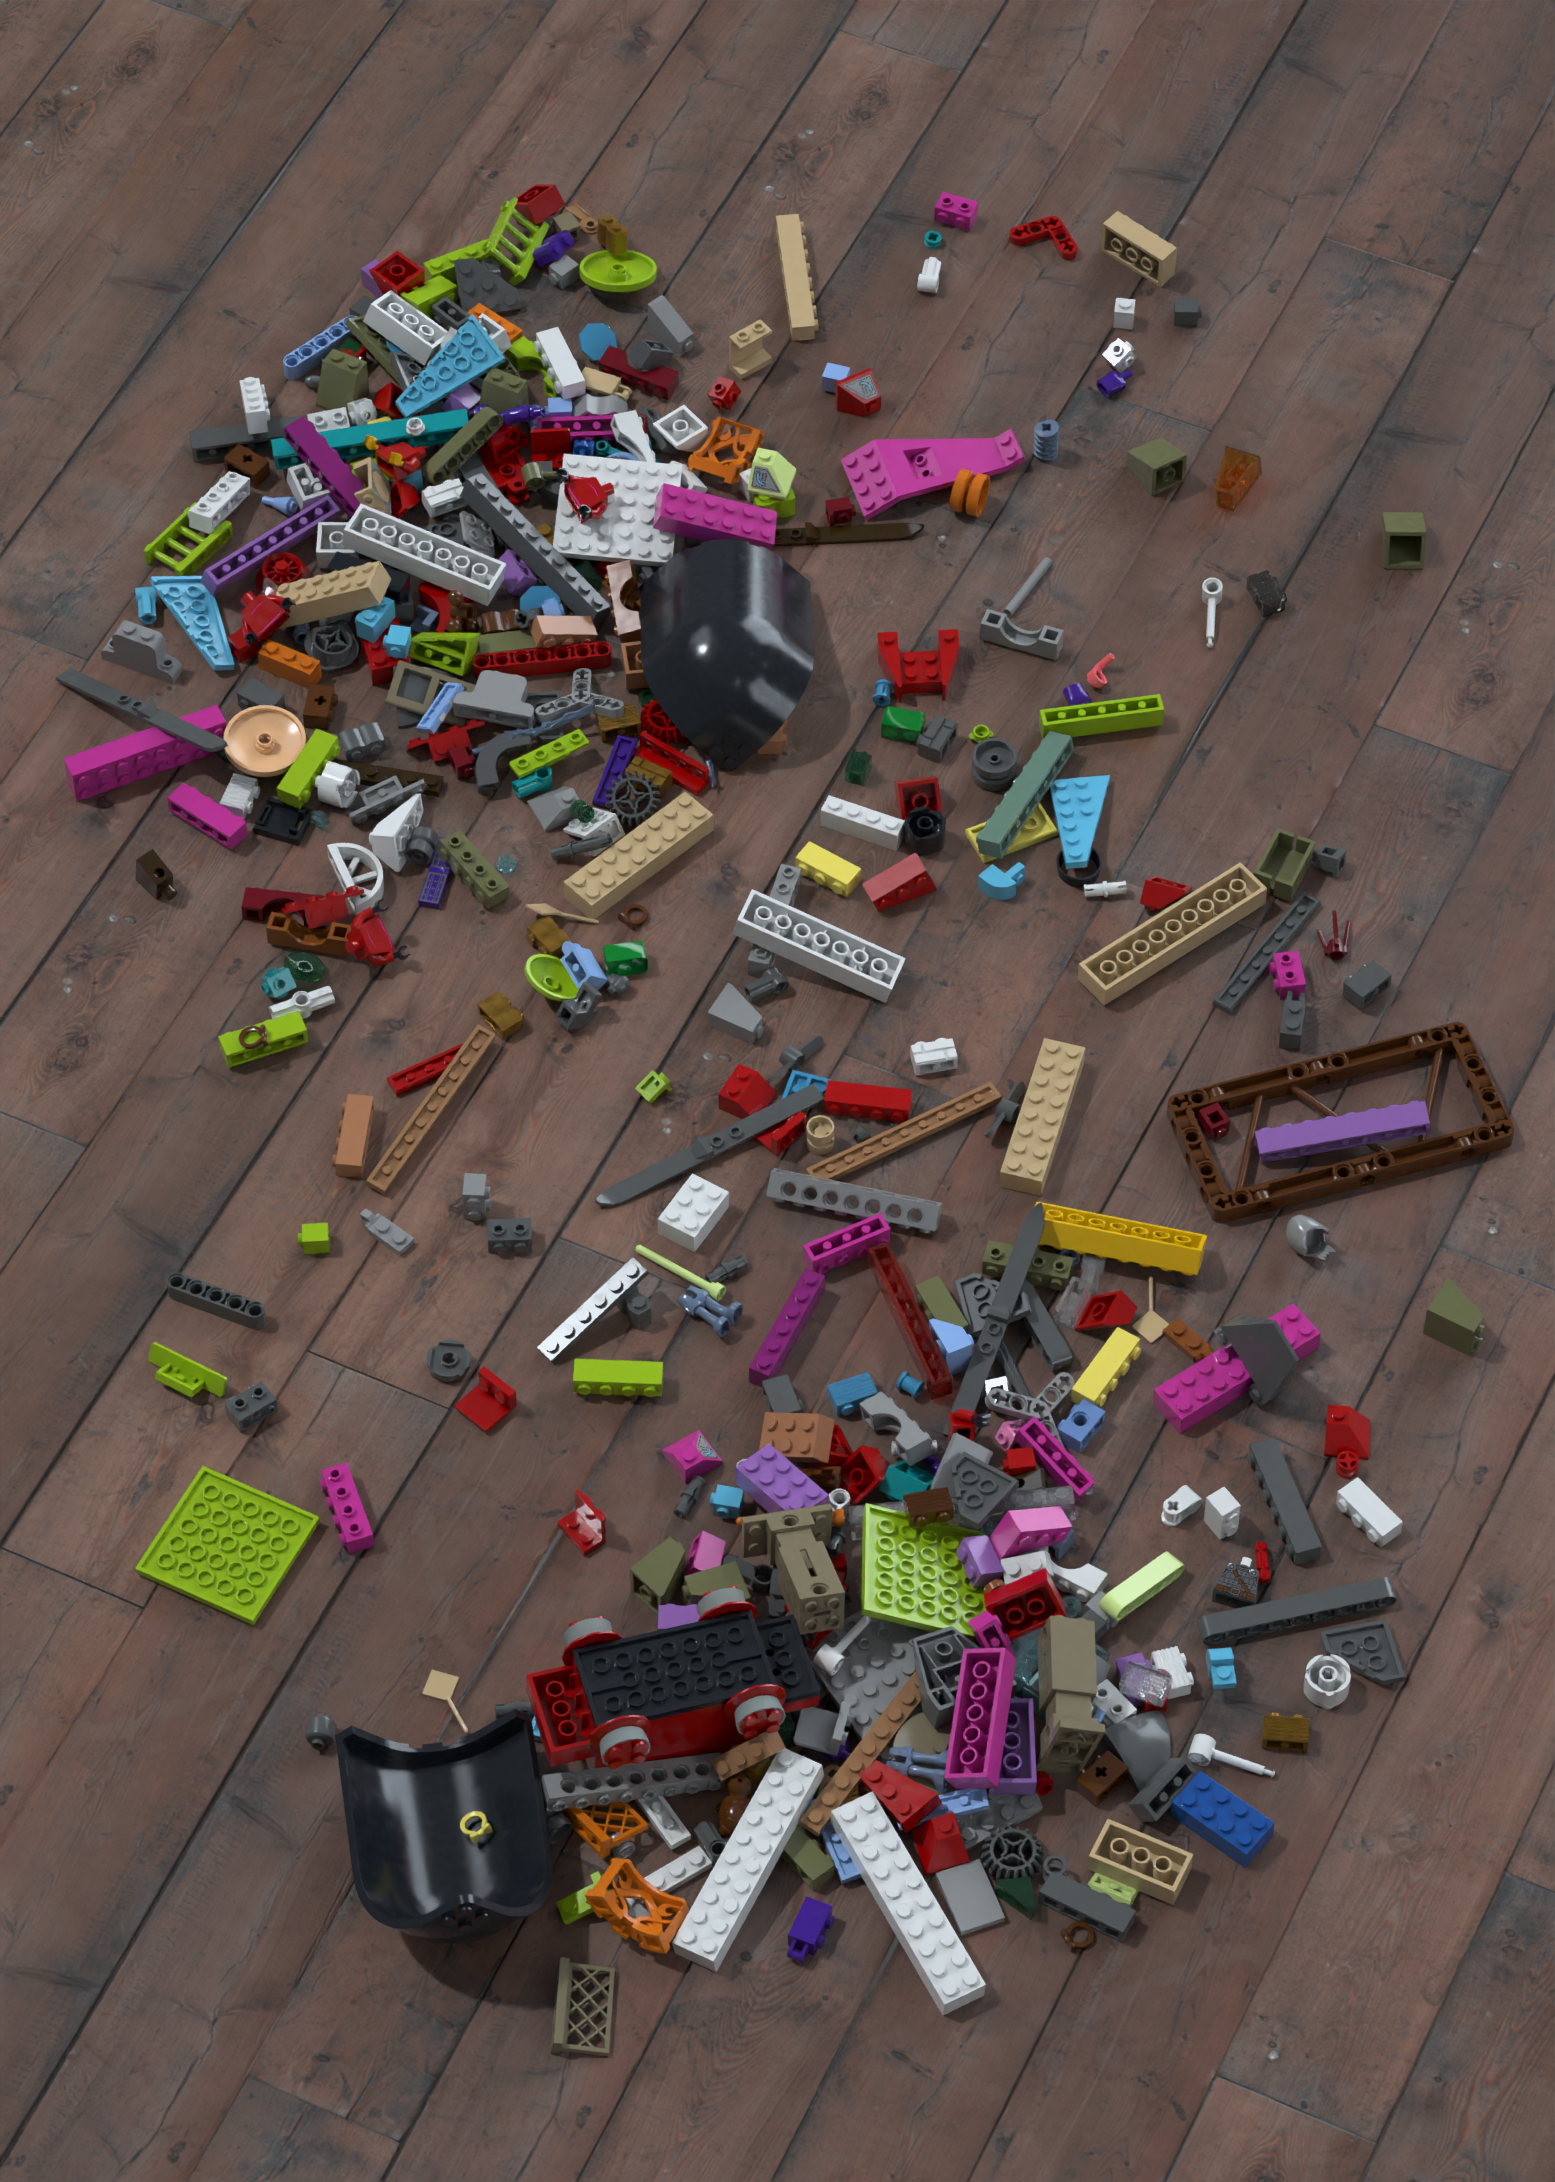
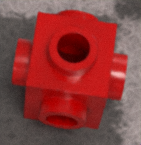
(724, 393)

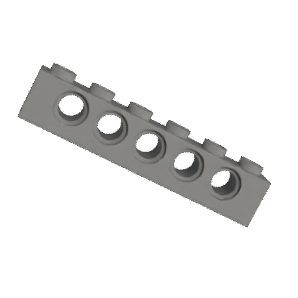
(785, 891)

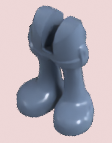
(698, 1299)
(908, 1755)

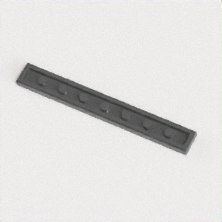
(1259, 960)

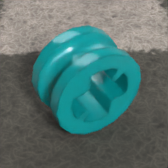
(932, 235)

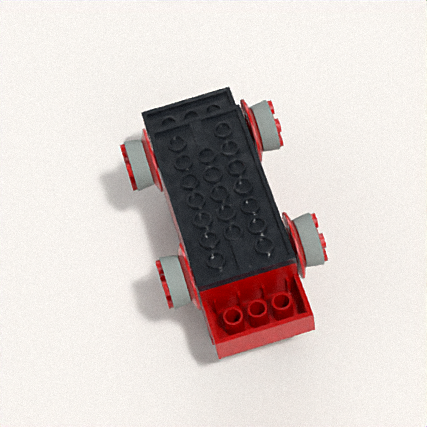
(673, 1687)

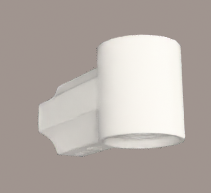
(929, 279)

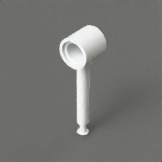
(1211, 600)
(830, 1658)
(1203, 1750)

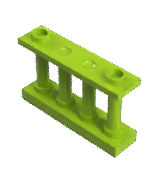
(525, 257)
(195, 558)

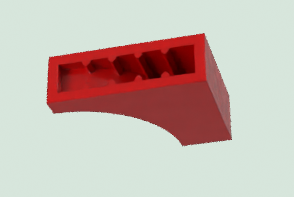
(436, 599)

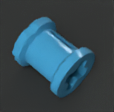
(880, 692)
(910, 1385)

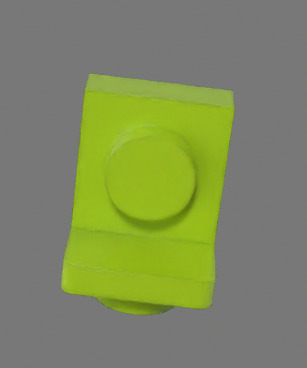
(653, 1086)

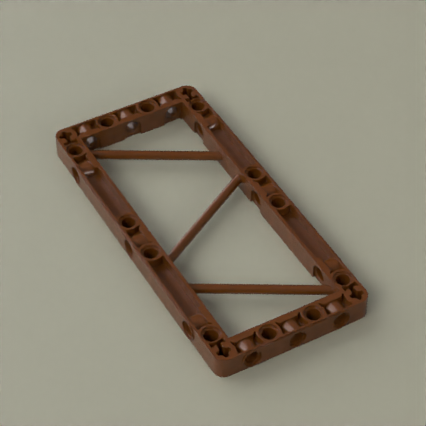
(1354, 1173)

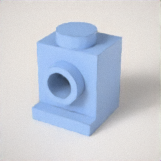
(552, 608)

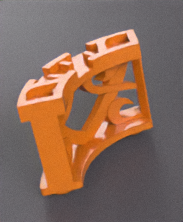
(705, 458)
(633, 1885)

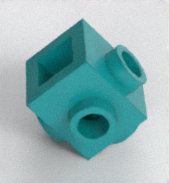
(277, 982)

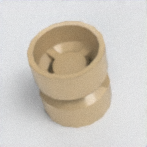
(820, 1135)

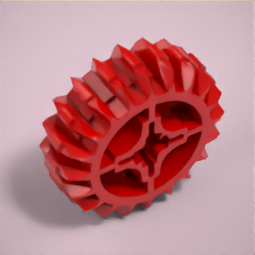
(654, 723)

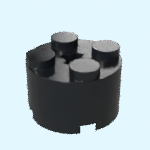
(924, 830)

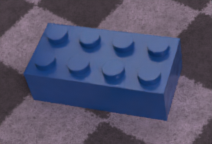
(1222, 1819)

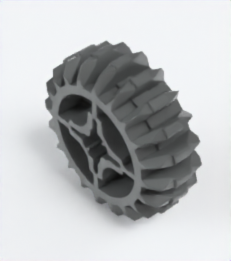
(642, 797)
(1013, 1846)

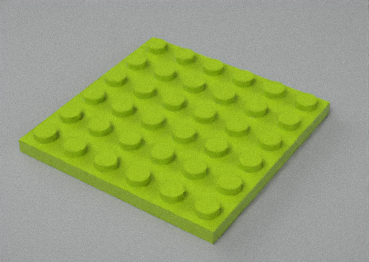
(227, 1545)
(916, 1573)

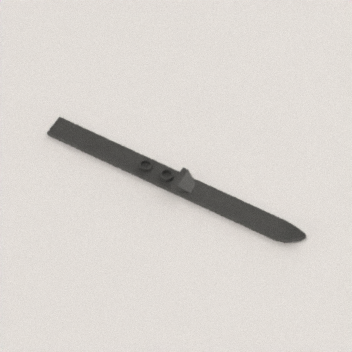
(143, 711)
(710, 1147)
(1000, 1312)

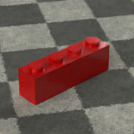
(867, 1101)

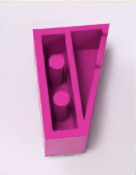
(1029, 1530)

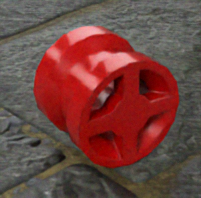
(1351, 1460)

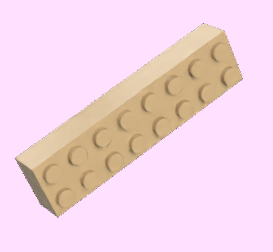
(638, 855)
(1042, 1117)

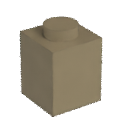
(567, 222)

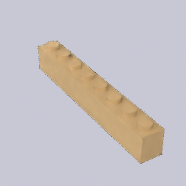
(795, 277)

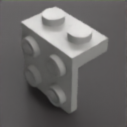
(477, 534)
(823, 1729)

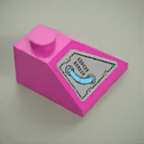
(692, 1456)

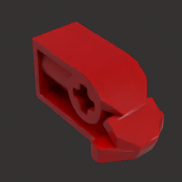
(503, 443)

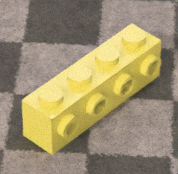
(1106, 1368)

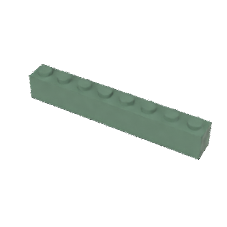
(1025, 794)

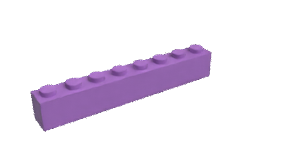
(274, 541)
(1342, 1131)

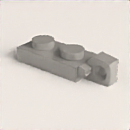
(386, 1232)

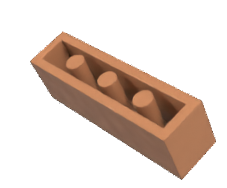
(354, 1136)

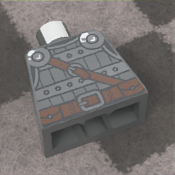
(1237, 1585)

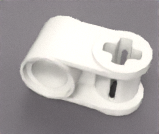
(1180, 1506)

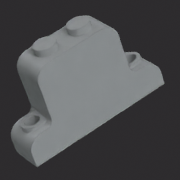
(142, 651)
(498, 700)

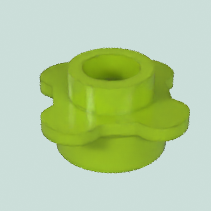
(980, 733)

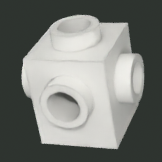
(1120, 355)
(361, 412)

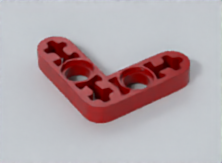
(1049, 227)

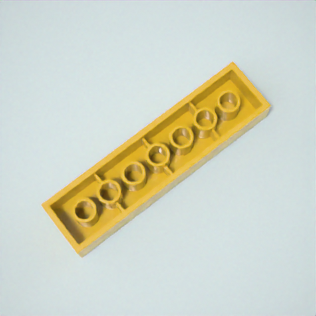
(1122, 1239)

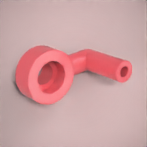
(1095, 676)

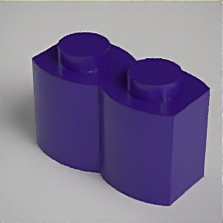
(553, 248)

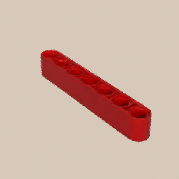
(546, 660)

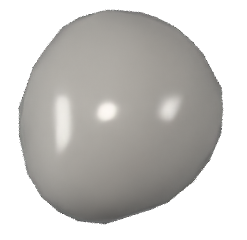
(1305, 1237)

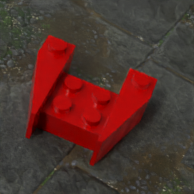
(922, 669)

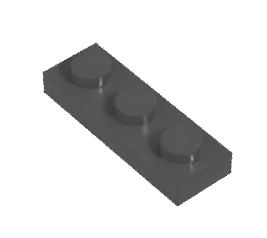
(663, 444)

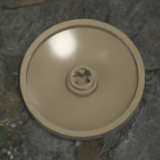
(924, 1739)

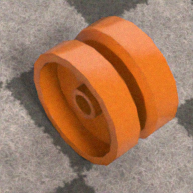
(969, 492)

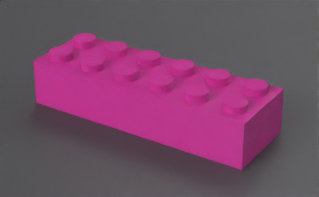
(712, 517)
(980, 1718)

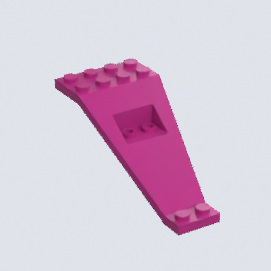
(898, 468)

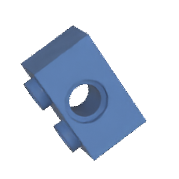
(1077, 1436)

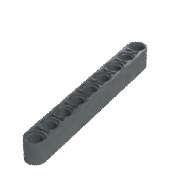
(1296, 1611)

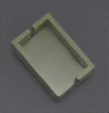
(1283, 868)

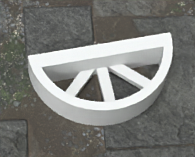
(347, 851)

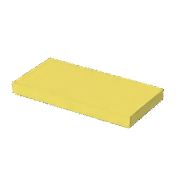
(1036, 829)

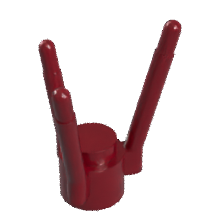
(1335, 948)

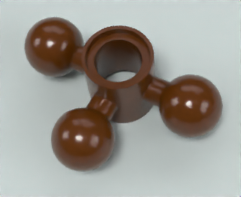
(461, 612)

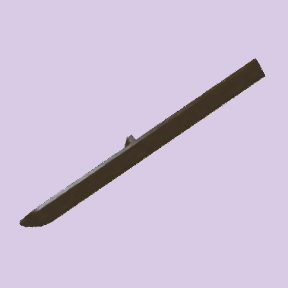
(838, 534)

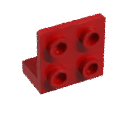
(550, 445)
(783, 1134)
(487, 1401)
(585, 1525)

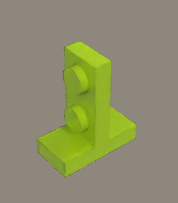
(576, 1905)

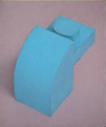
(999, 884)
(1221, 1668)

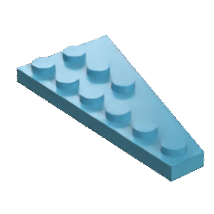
(455, 365)
(198, 616)
(1077, 815)

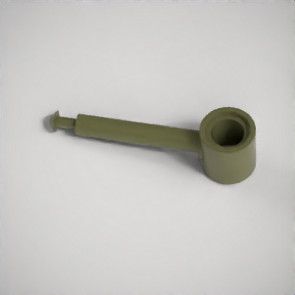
(534, 476)

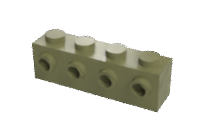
(473, 869)
(1045, 1270)

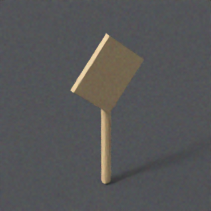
(545, 909)
(1151, 1324)
(442, 1687)

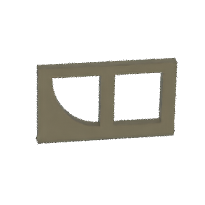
(419, 708)

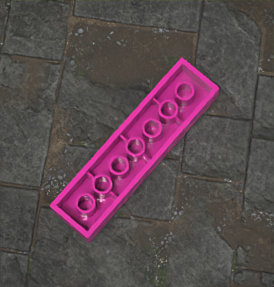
(137, 756)
(1223, 1376)

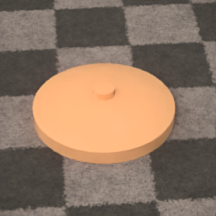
(264, 740)

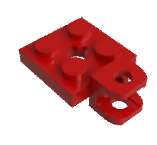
(512, 482)

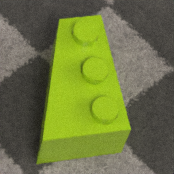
(431, 293)
(446, 650)

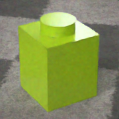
(314, 1238)

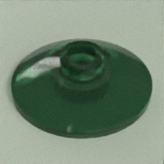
(305, 967)

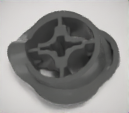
(332, 645)

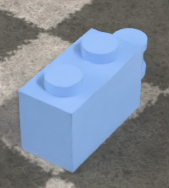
(582, 965)

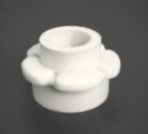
(415, 426)

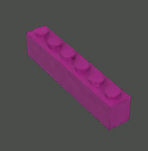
(324, 463)
(787, 1327)

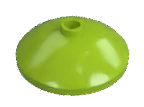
(550, 977)

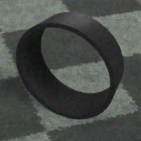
(1080, 882)

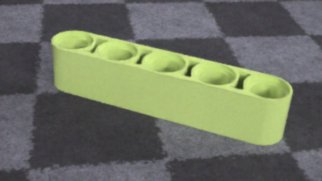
(1141, 1586)

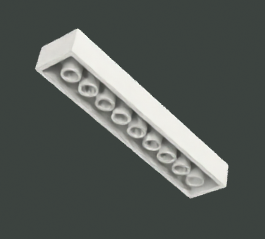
(748, 1859)
(907, 1903)

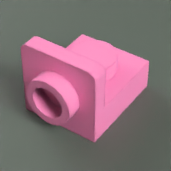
(1007, 1432)

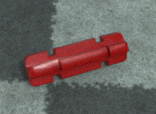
(1262, 1562)

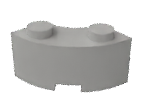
(593, 406)

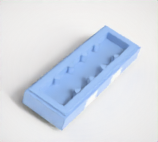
(439, 708)

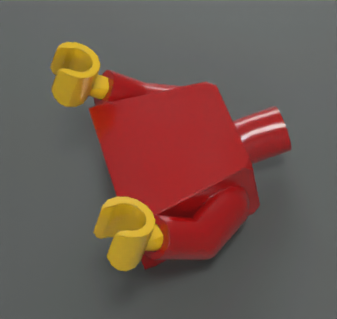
(397, 459)

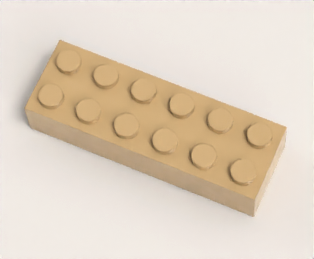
(335, 593)

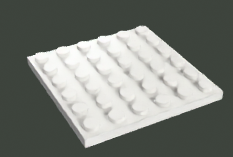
(627, 524)

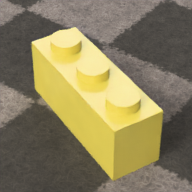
(828, 869)

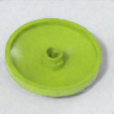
(618, 272)

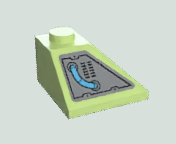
(770, 474)

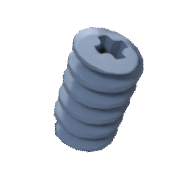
(1046, 440)

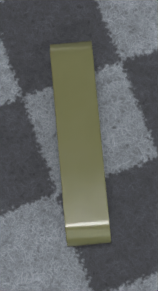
(462, 446)

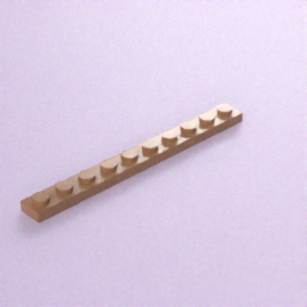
(430, 1109)
(906, 1133)
(864, 1754)

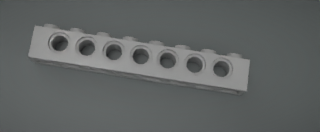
(780, 1178)
(622, 1779)

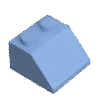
(953, 1345)

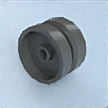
(994, 764)

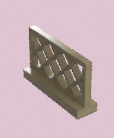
(562, 2005)

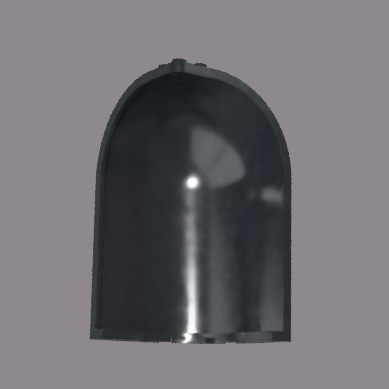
(727, 645)
(407, 1839)

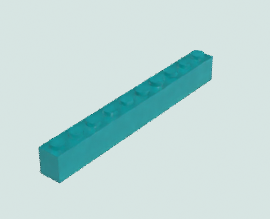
(350, 440)

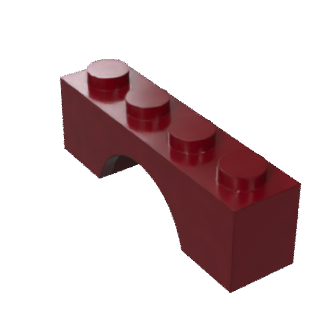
(659, 381)
(260, 903)

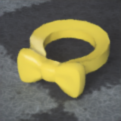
(475, 1836)

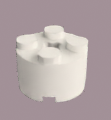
(337, 785)
(1327, 1680)

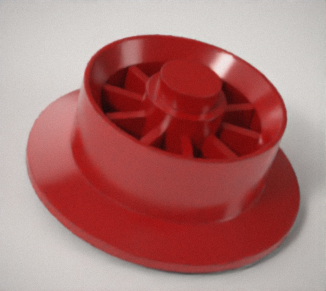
(281, 569)

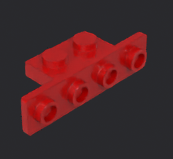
(441, 743)
(325, 909)

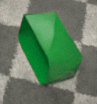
(902, 724)
(625, 958)

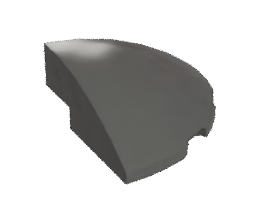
(415, 688)
(1141, 1745)

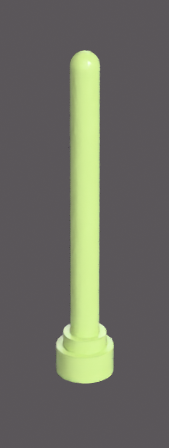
(716, 1290)

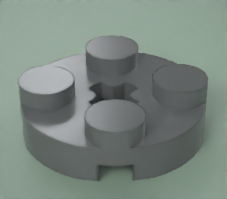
(452, 1371)

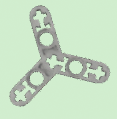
(555, 709)
(1029, 1404)

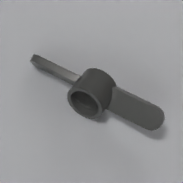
(794, 1058)
(1008, 1108)
(751, 1571)

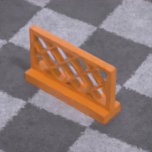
(596, 1834)

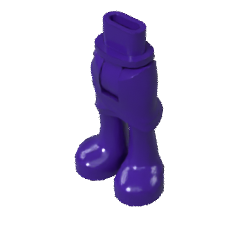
(518, 414)

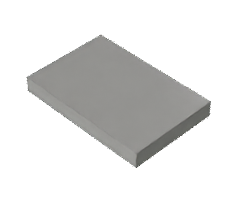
(957, 1445)
(970, 1897)

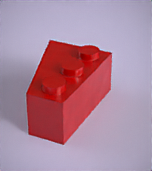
(899, 1795)

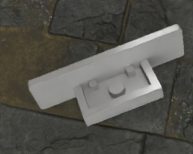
(384, 795)

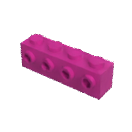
(581, 427)
(207, 816)
(845, 1244)
(1054, 1458)
(347, 1508)

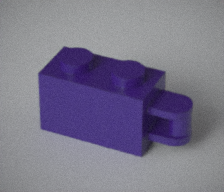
(809, 1929)

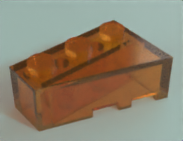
(1236, 477)

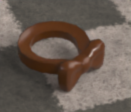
(632, 924)
(261, 1030)
(1065, 1933)

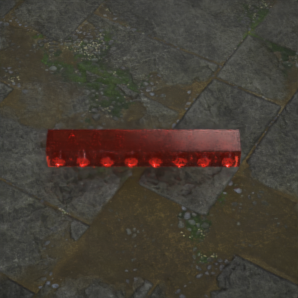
(910, 1320)

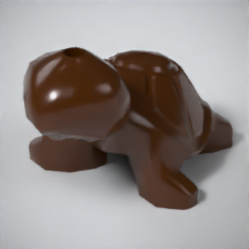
(735, 1804)

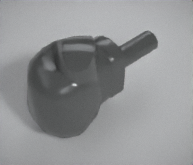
(617, 984)

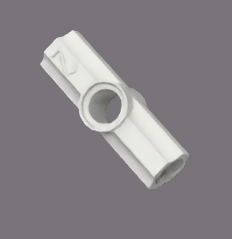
(304, 1002)

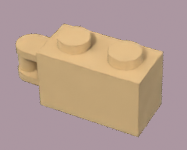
(603, 384)

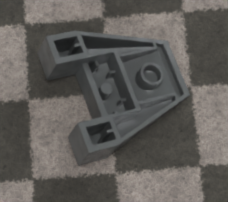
(1262, 1351)
(938, 1671)

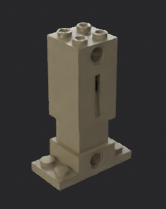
(805, 1572)
(1066, 1694)

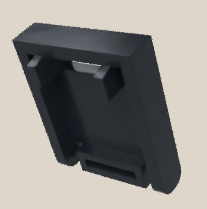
(279, 821)

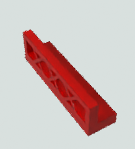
(684, 774)

